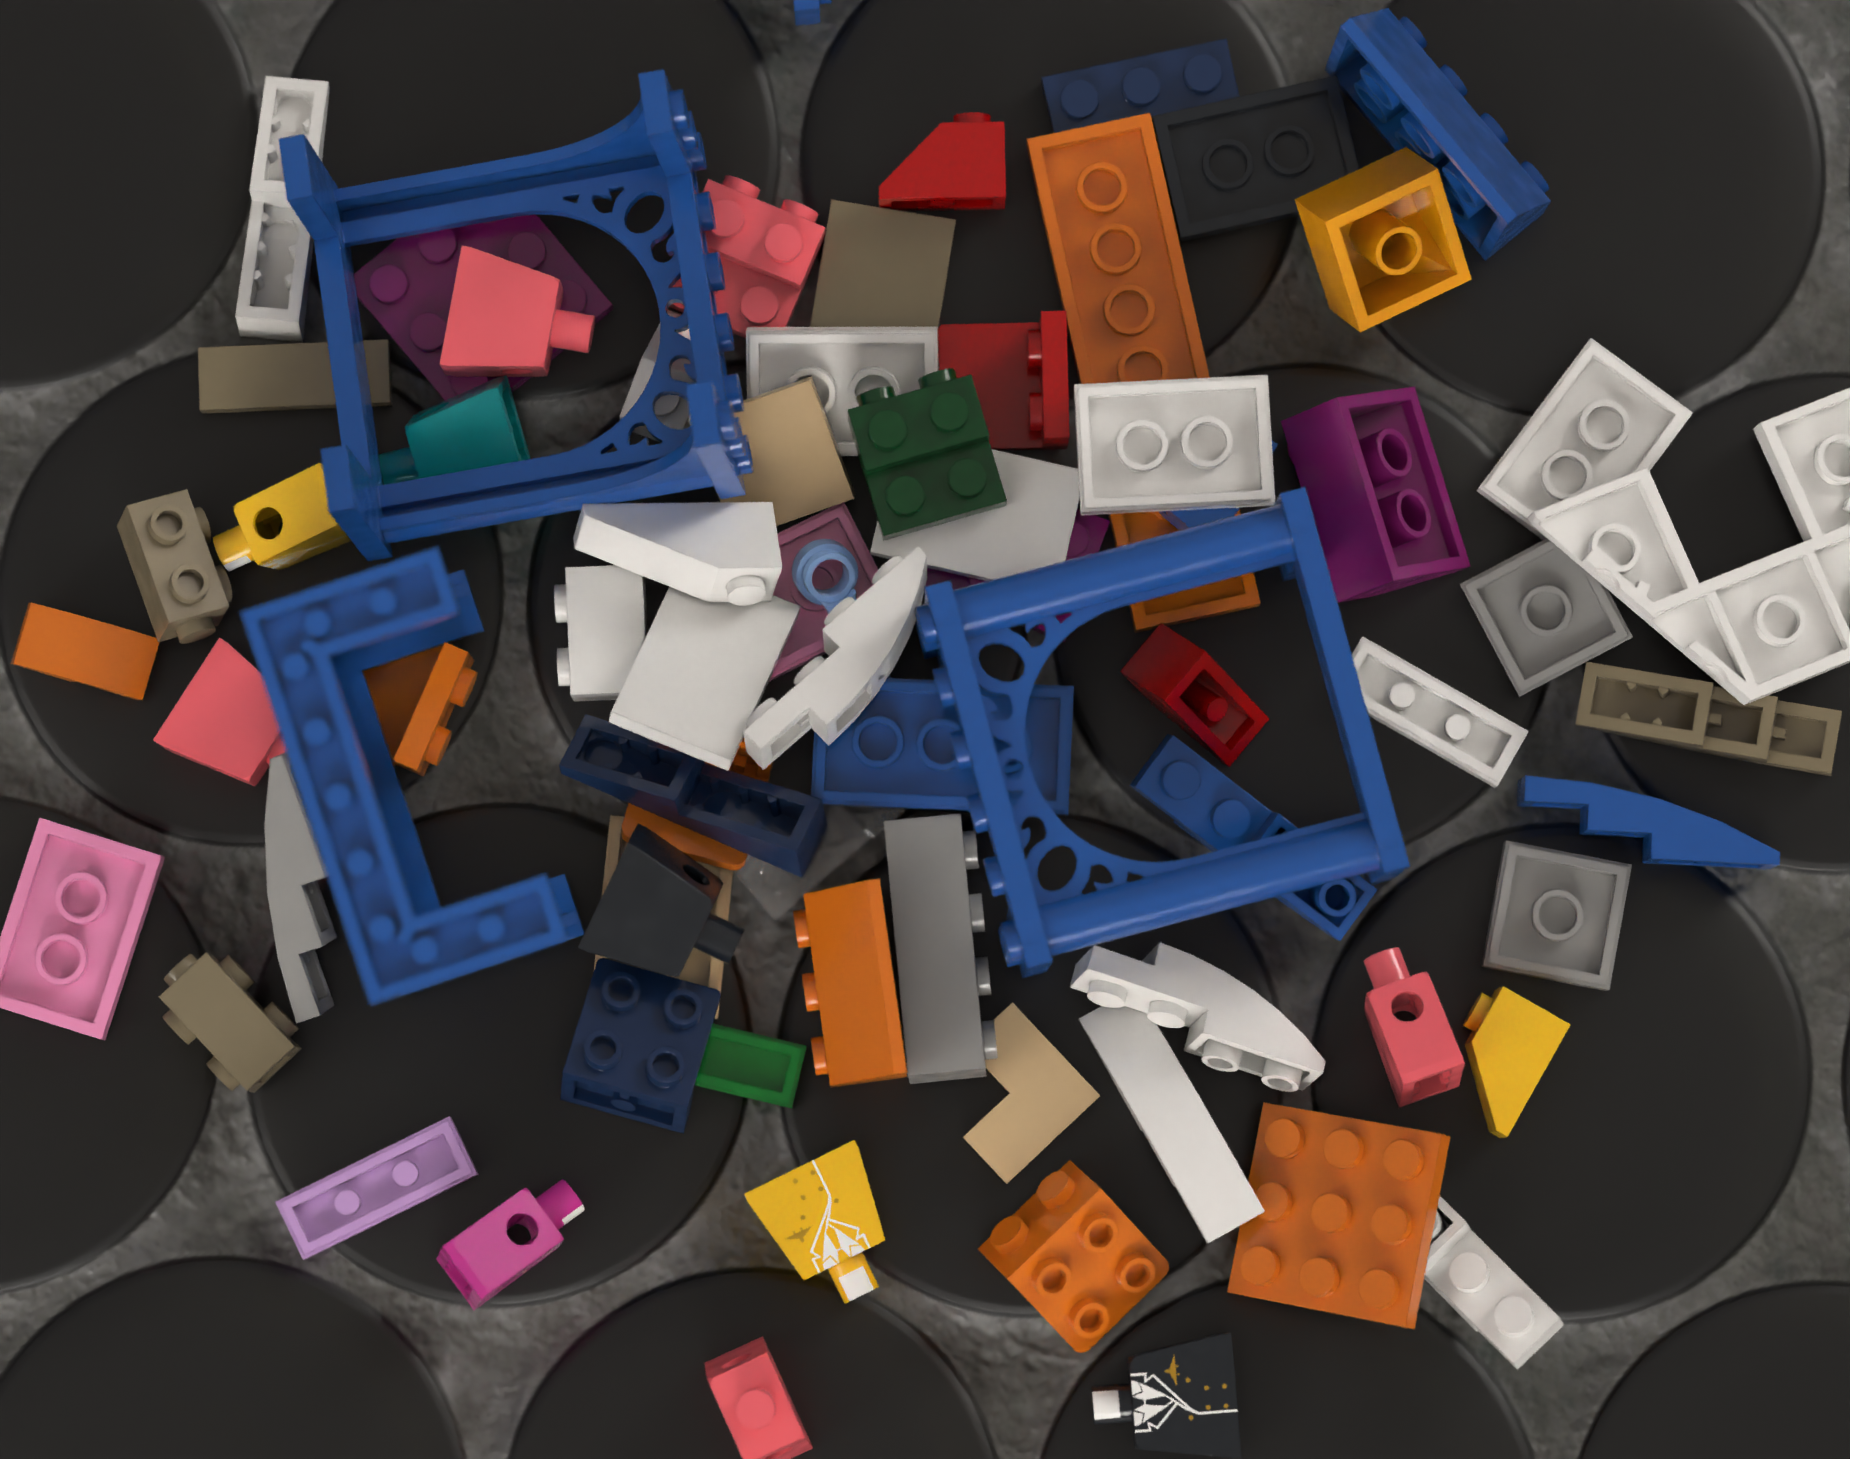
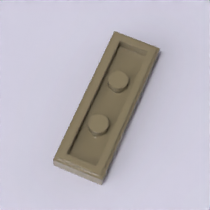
(282, 376)

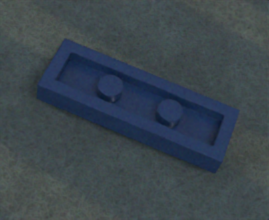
(1140, 86)

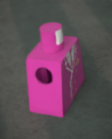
(486, 1260)

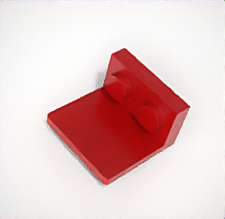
(1017, 378)

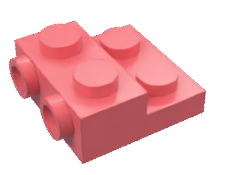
(762, 254)

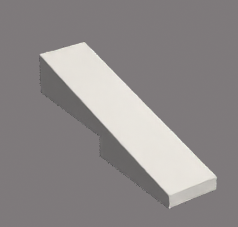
(277, 243)

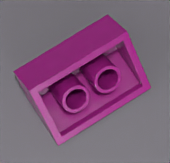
(1375, 492)

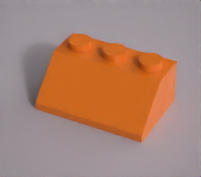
(851, 984)

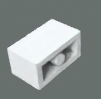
(605, 629)

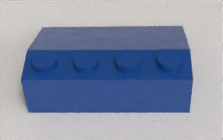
(1425, 109)

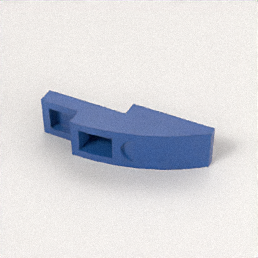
(1226, 816)

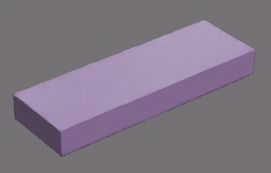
(376, 1188)

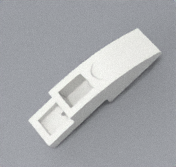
(862, 647)
(1225, 1018)
(1486, 1290)

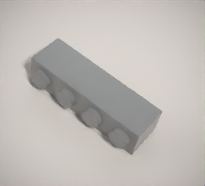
(936, 948)

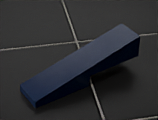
(720, 804)

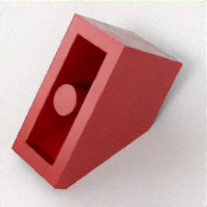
(952, 169)
(1195, 693)

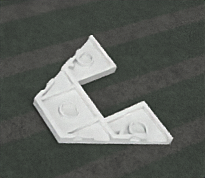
(1758, 622)

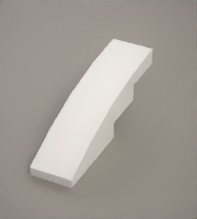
(1173, 1119)

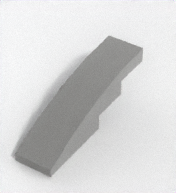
(293, 893)

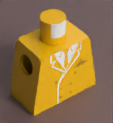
(305, 530)
(824, 1219)

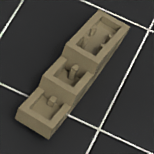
(1707, 719)

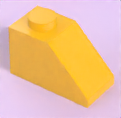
(1509, 1053)

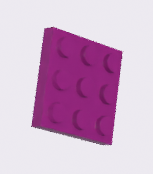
(414, 281)

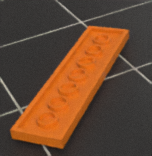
(1126, 300)

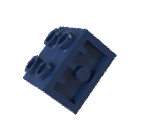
(639, 1045)

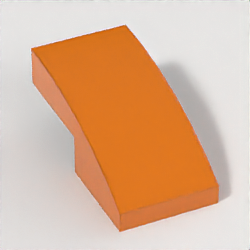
(85, 651)

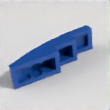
(1668, 830)

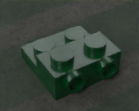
(925, 453)

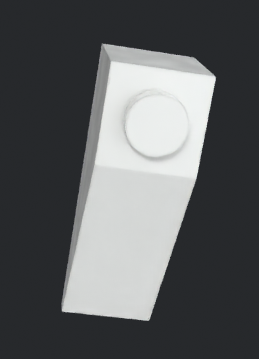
(694, 547)

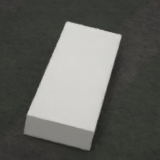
(1436, 714)

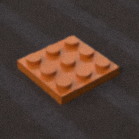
(1342, 1215)

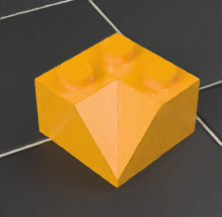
(1383, 239)

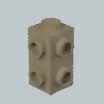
(174, 566)
(213, 1004)

